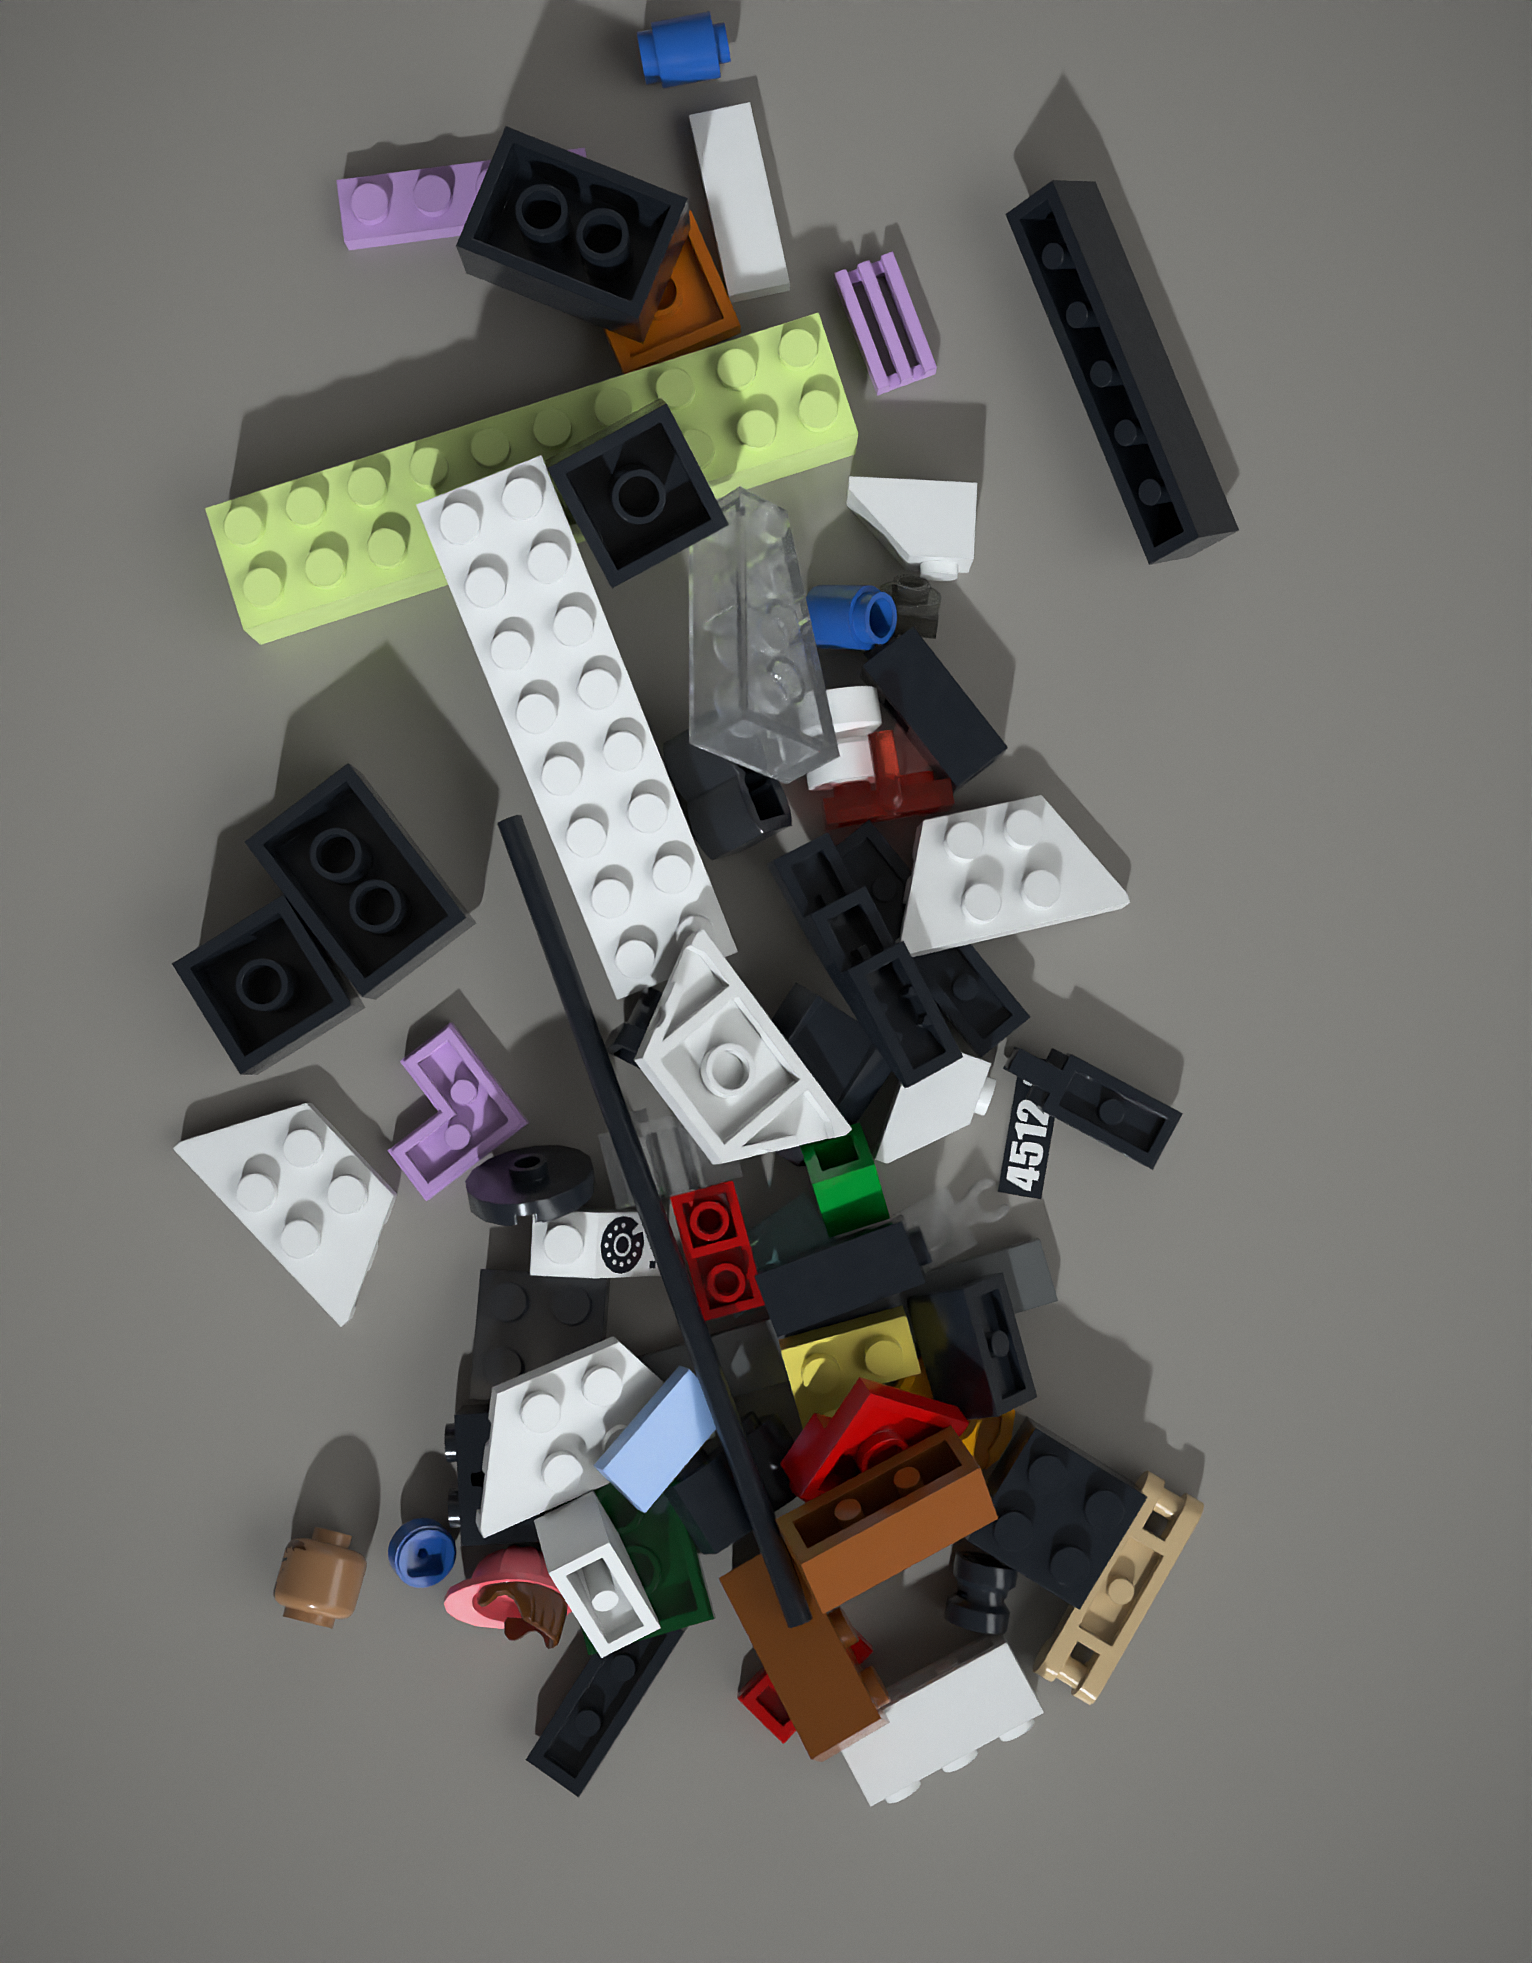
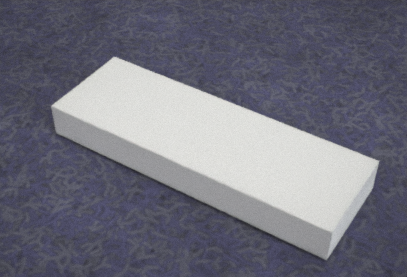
(739, 202)

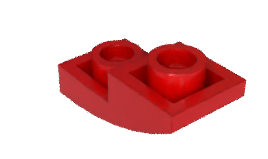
(717, 1250)

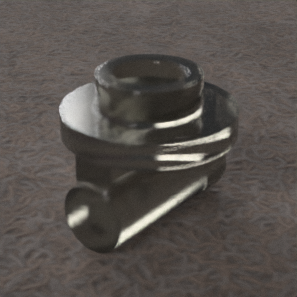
(915, 604)

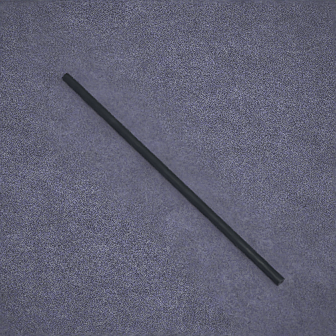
(655, 1223)

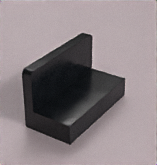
(973, 1347)

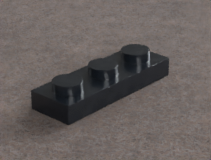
(599, 1710)

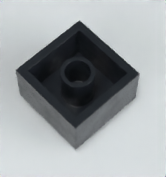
(636, 492)
(267, 987)
(1056, 1512)

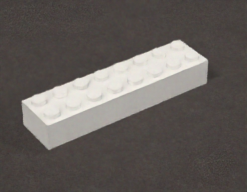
(575, 722)

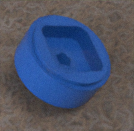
(422, 1552)

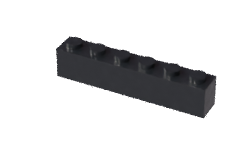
(1121, 370)

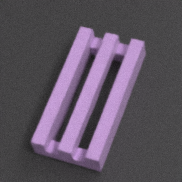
(867, 275)

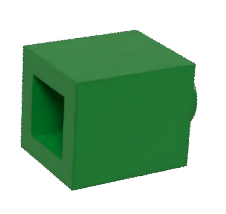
(845, 1182)

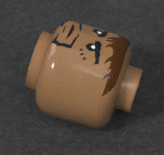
(320, 1578)

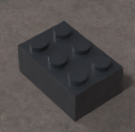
(574, 234)
(360, 882)

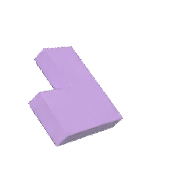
(471, 1116)

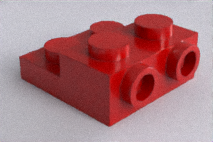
(863, 1432)

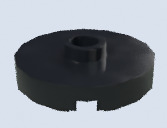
(530, 1181)

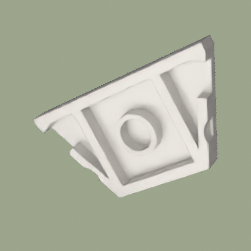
(1000, 876)
(729, 1065)
(300, 1197)
(555, 1428)

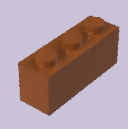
(887, 1518)
(809, 1664)

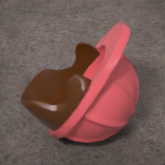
(511, 1594)

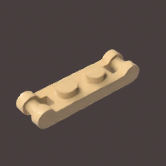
(1120, 1594)

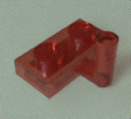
(894, 796)

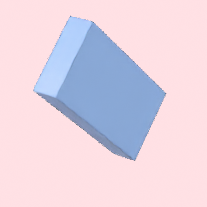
(659, 1440)

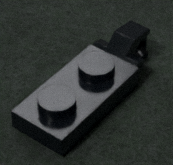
(1096, 1103)

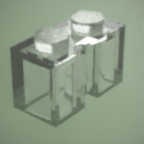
(672, 1157)

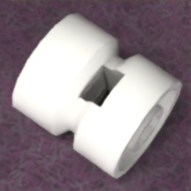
(854, 716)

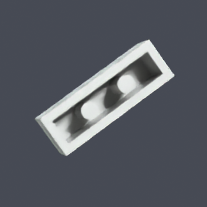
(943, 1718)

